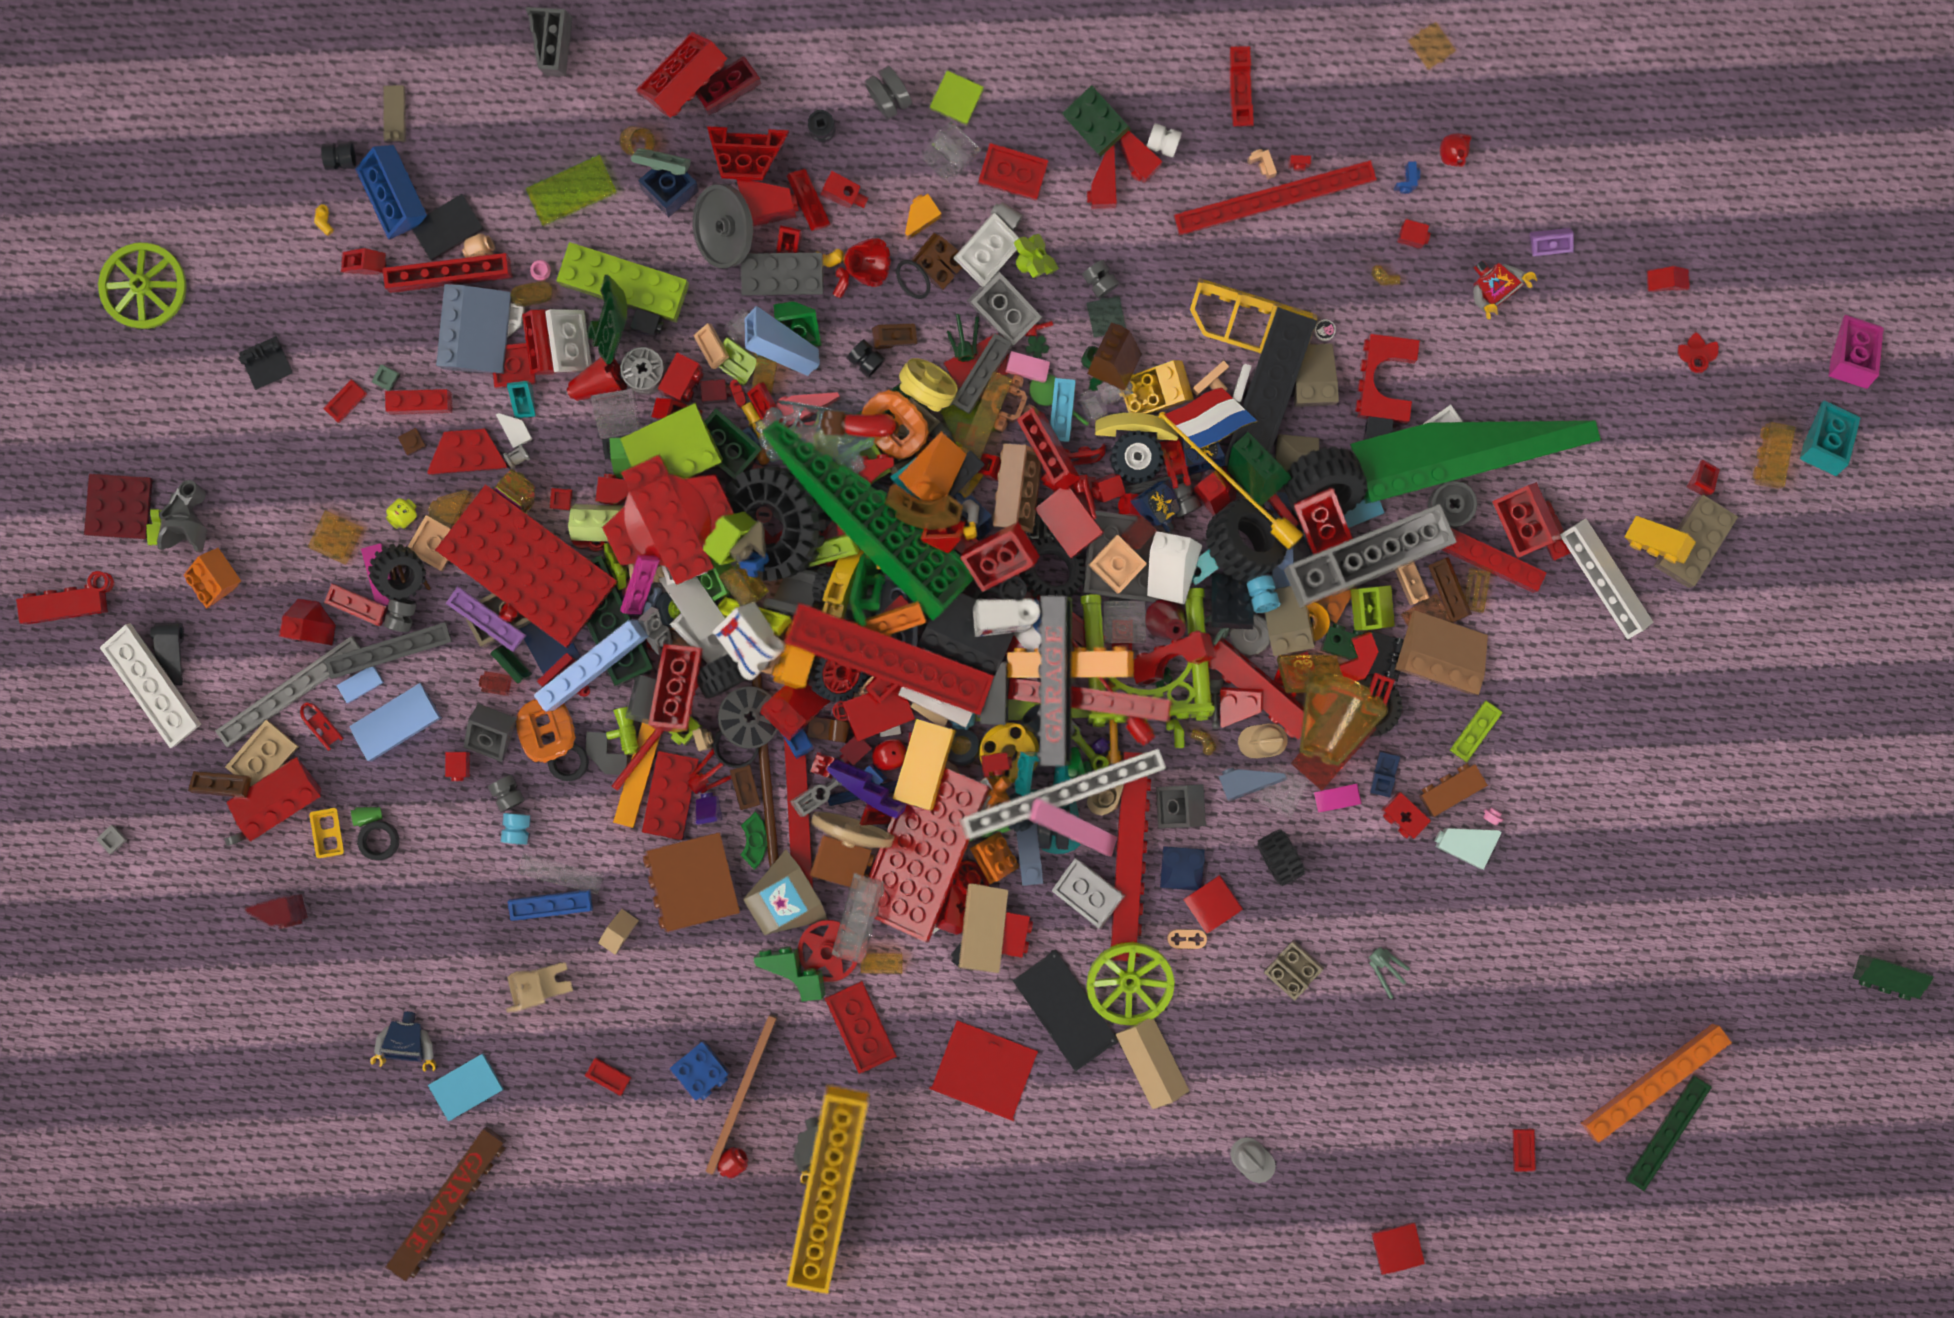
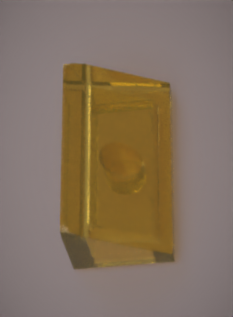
(882, 963)

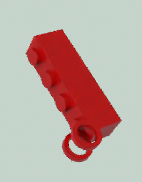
(65, 604)

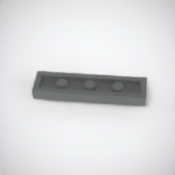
(981, 373)

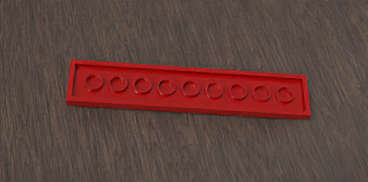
(888, 659)

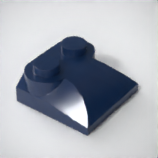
(1182, 868)

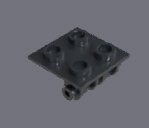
(265, 363)
(1387, 657)

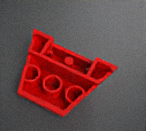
(745, 154)

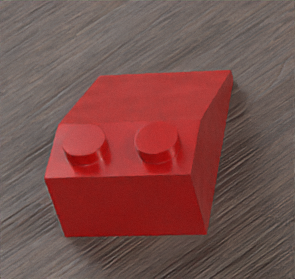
(1322, 521)
(793, 709)

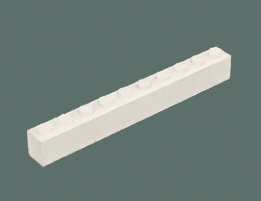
(1063, 793)

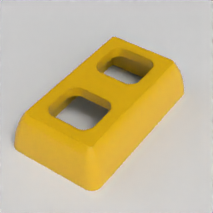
(319, 834)

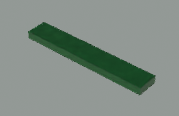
(1668, 1133)

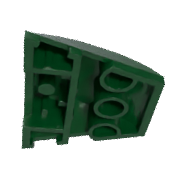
(609, 329)

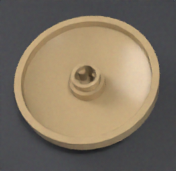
(851, 832)

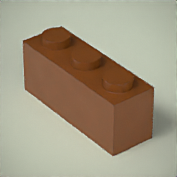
(1452, 789)

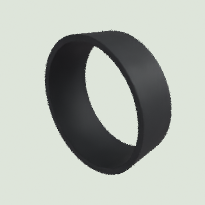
(722, 760)

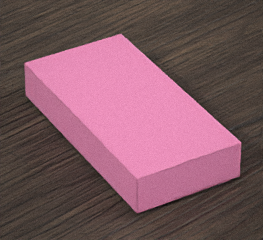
(1027, 367)

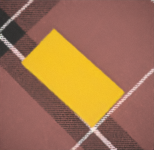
(924, 764)

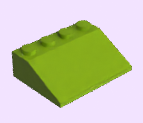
(679, 439)

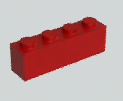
(1048, 448)

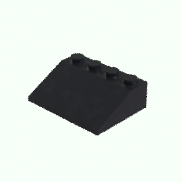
(954, 637)

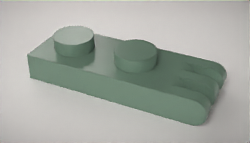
(660, 161)

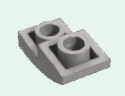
(657, 633)

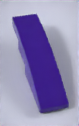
(860, 785)

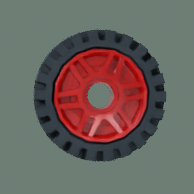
(833, 684)

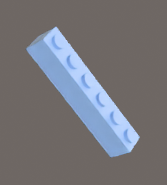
(591, 665)

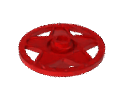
(822, 951)

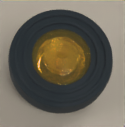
(964, 748)

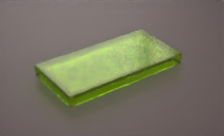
(571, 190)

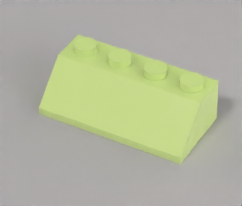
(588, 519)

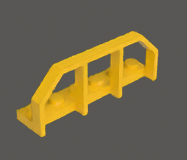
(1245, 300)

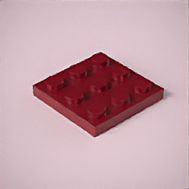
(118, 506)

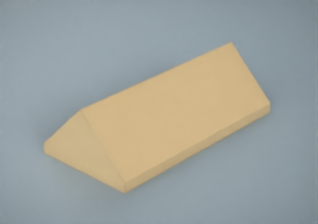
(1152, 1063)

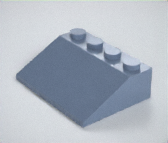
(473, 329)

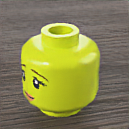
(401, 513)

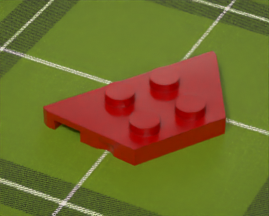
(466, 453)

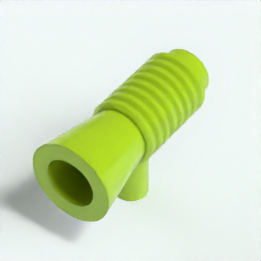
(625, 732)

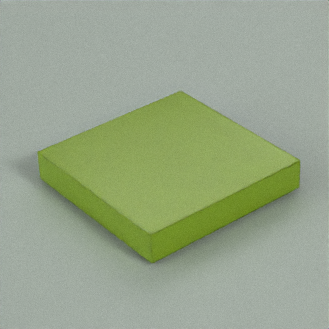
(956, 97)

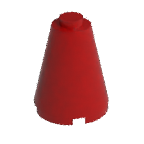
(596, 380)

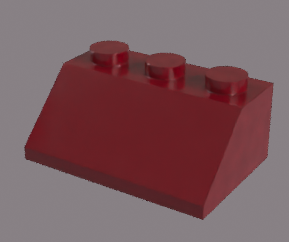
(728, 85)
(280, 912)

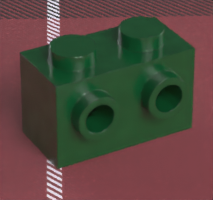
(1339, 642)

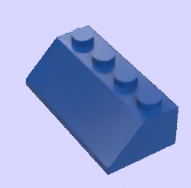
(390, 191)

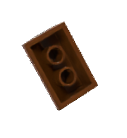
(1116, 357)

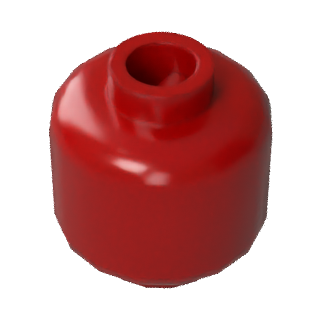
(732, 1162)

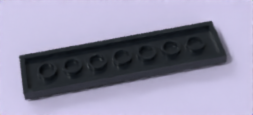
(1275, 377)

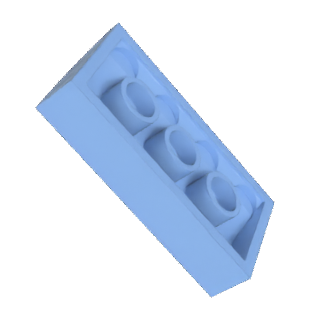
(395, 722)

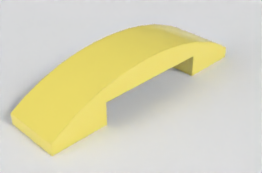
(1134, 422)

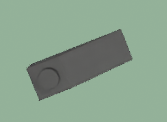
(997, 703)

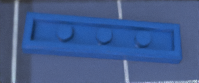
(550, 905)

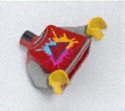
(1497, 285)

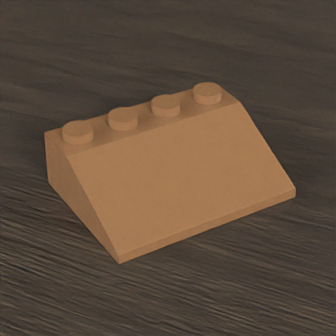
(1444, 653)

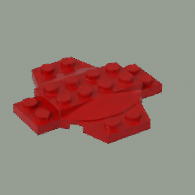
(667, 519)

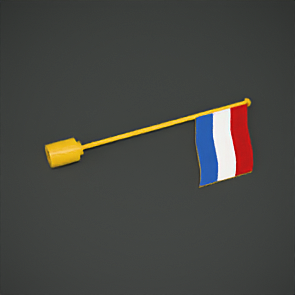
(1208, 422)

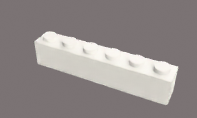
(1606, 578)

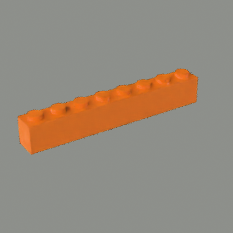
(1656, 1082)

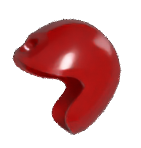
(1455, 148)
(883, 757)

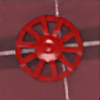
(969, 876)

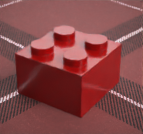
(681, 379)

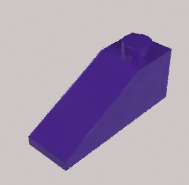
(708, 809)

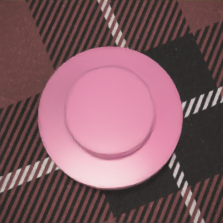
(540, 270)
(1493, 816)

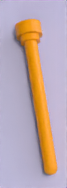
(1114, 756)

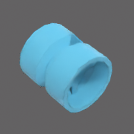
(1263, 594)
(515, 828)

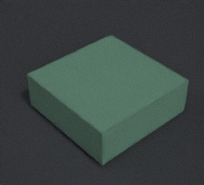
(385, 378)

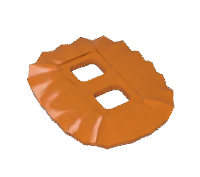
(906, 415)
(531, 735)

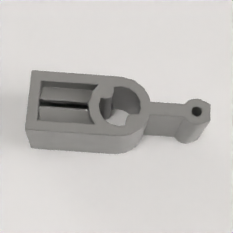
(810, 794)

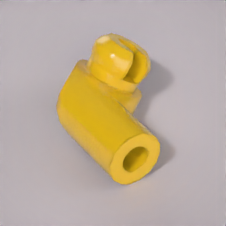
(321, 219)
(833, 258)

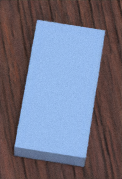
(360, 684)

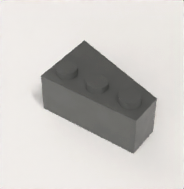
(551, 39)

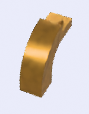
(921, 513)

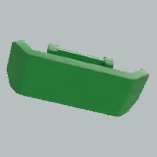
(865, 575)

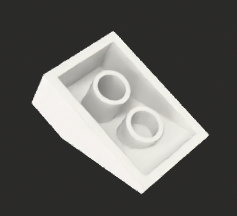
(1172, 566)

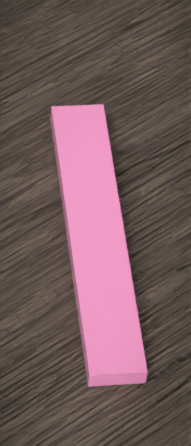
(1073, 827)

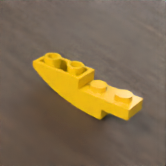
(840, 585)

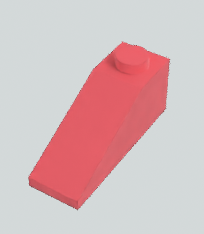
(821, 400)

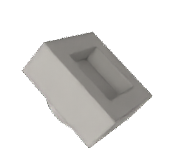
(111, 839)

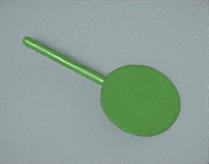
(1043, 394)

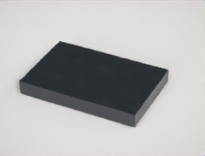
(447, 227)

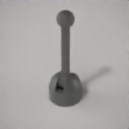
(1215, 686)

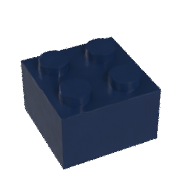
(667, 189)

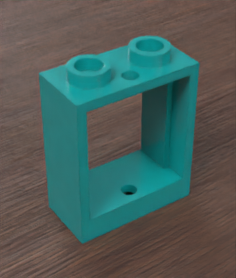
(1025, 770)

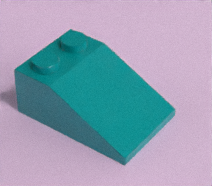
(1830, 439)

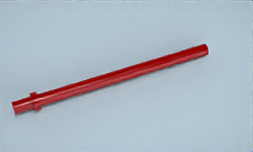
(638, 757)

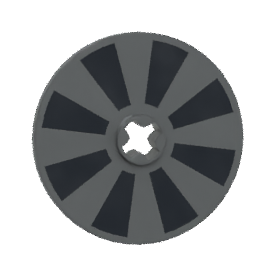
(733, 723)

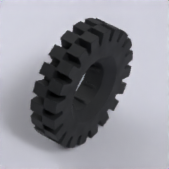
(798, 513)

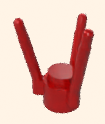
(1082, 486)
(698, 782)

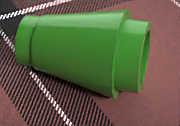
(365, 815)

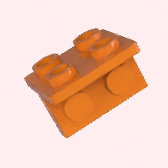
(995, 857)

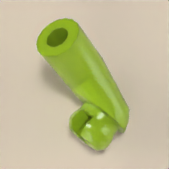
(1178, 732)

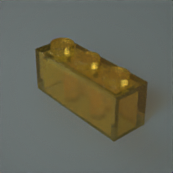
(1774, 455)

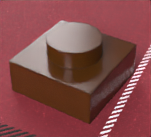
(412, 441)

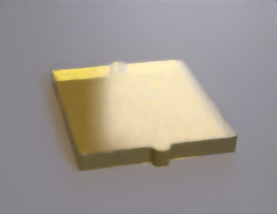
(1431, 45)

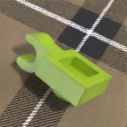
(153, 529)

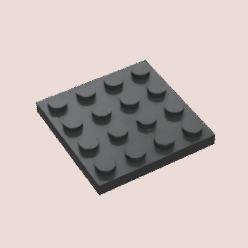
(1114, 525)

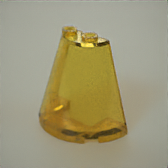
(1337, 717)

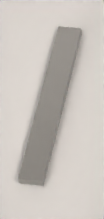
(281, 696)

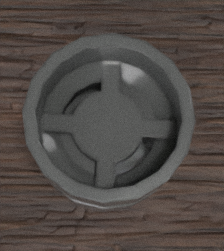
(1105, 284)
(1185, 499)
(400, 615)
(506, 793)

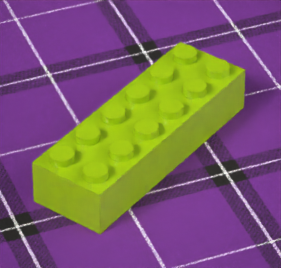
(643, 286)

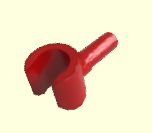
(1033, 331)

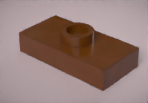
(745, 787)

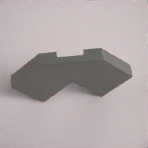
(597, 750)

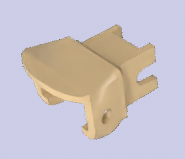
(536, 986)

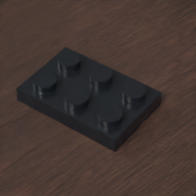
(1230, 603)

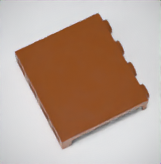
(691, 882)

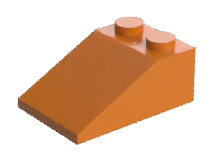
(934, 469)

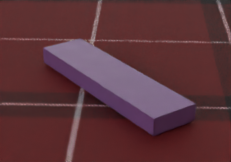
(485, 619)

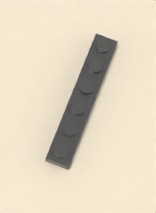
(388, 650)

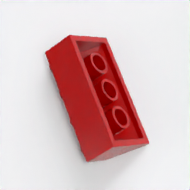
(675, 688)
(274, 799)

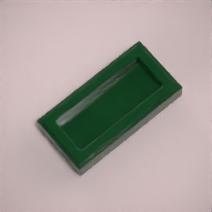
(511, 664)

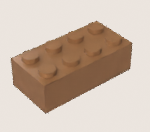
(1017, 487)

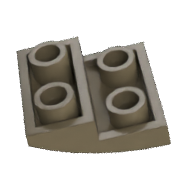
(1293, 970)

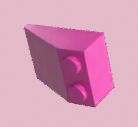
(1857, 352)

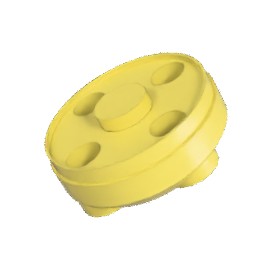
(927, 384)

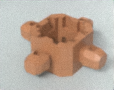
(1017, 383)

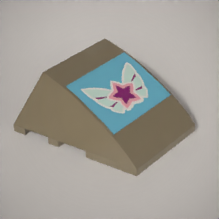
(784, 898)

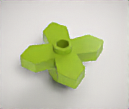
(1034, 257)

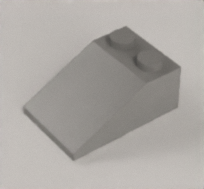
(1004, 308)

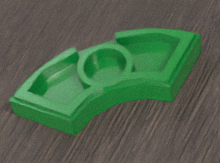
(755, 840)

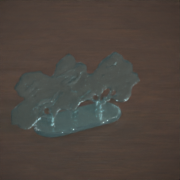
(841, 448)

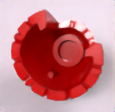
(868, 261)

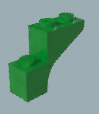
(787, 964)

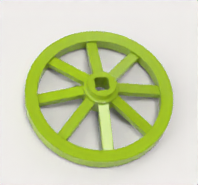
(145, 288)
(1132, 986)

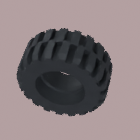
(1326, 470)
(1230, 550)

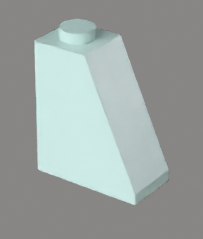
(1468, 844)

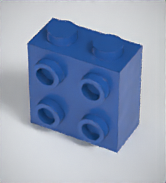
(700, 1071)

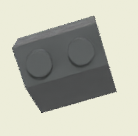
(489, 732)
(1180, 806)

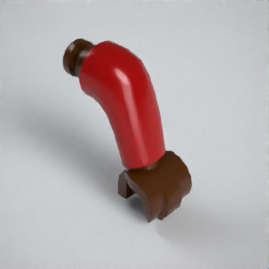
(859, 425)

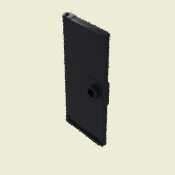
(1065, 1010)

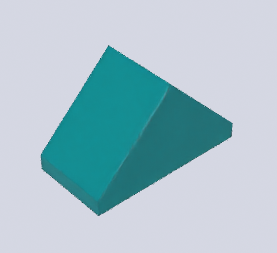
(522, 399)

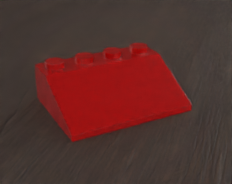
(682, 74)

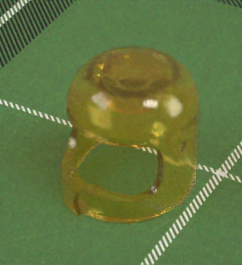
(634, 131)

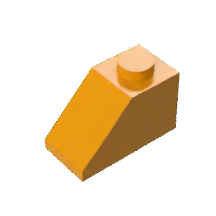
(921, 215)

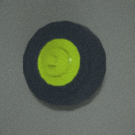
(667, 609)

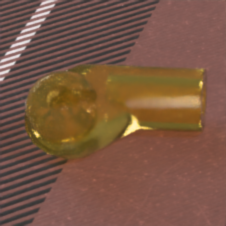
(1383, 278)
(1207, 741)

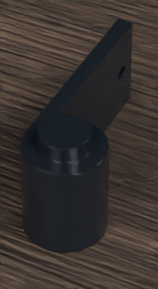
(167, 650)

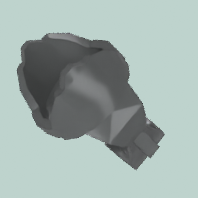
(179, 519)

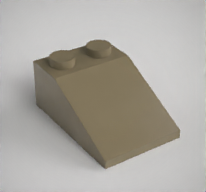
(1317, 378)
(1289, 625)

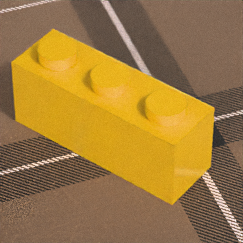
(1659, 540)

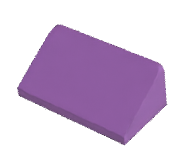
(1552, 242)

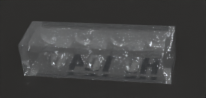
(858, 918)

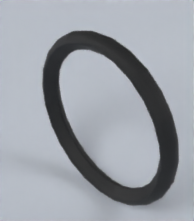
(900, 264)

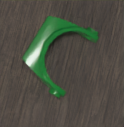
(1078, 768)

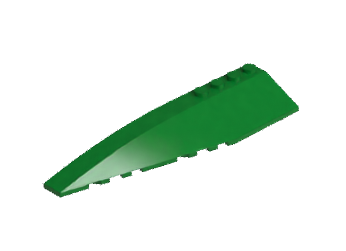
(1456, 450)
(861, 512)

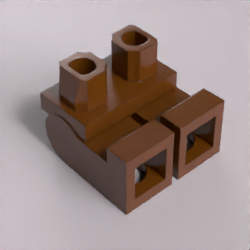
(930, 257)

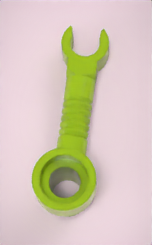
(1093, 757)

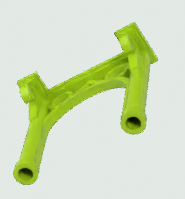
(1200, 692)

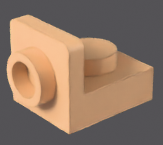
(1266, 166)

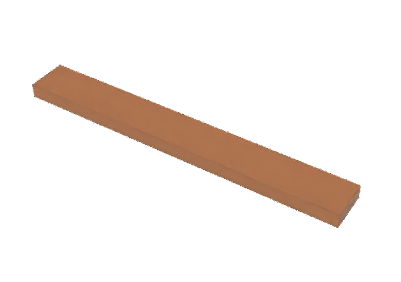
(740, 1096)

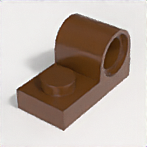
(893, 335)
(829, 730)

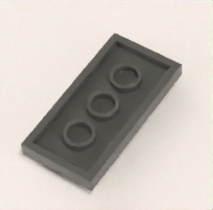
(782, 274)

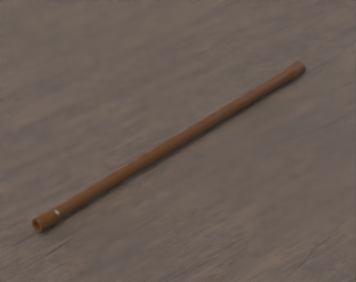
(767, 793)

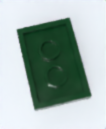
(1096, 121)

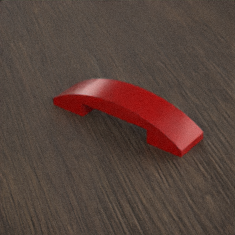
(1240, 86)

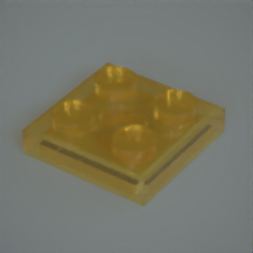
(335, 537)

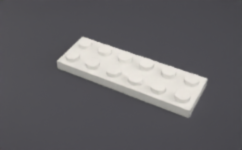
(150, 685)

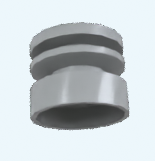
(645, 382)

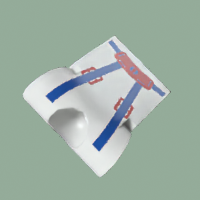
(1004, 616)
(749, 640)

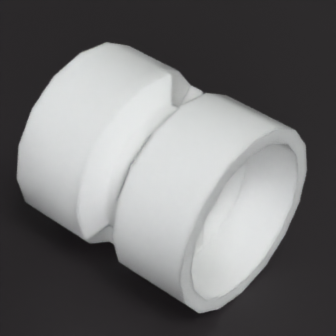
(1163, 140)

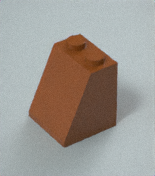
(839, 862)

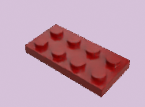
(669, 796)

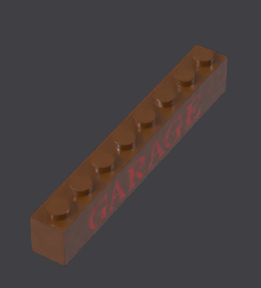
(446, 1203)

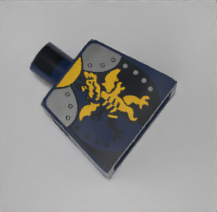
(1197, 463)
(1158, 505)

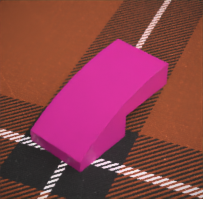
(1337, 798)

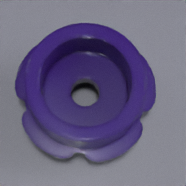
(1100, 745)

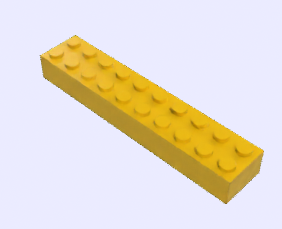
(827, 1189)

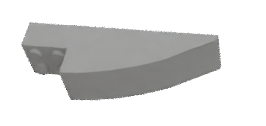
(1369, 556)

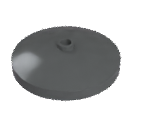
(722, 226)

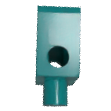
(1207, 567)

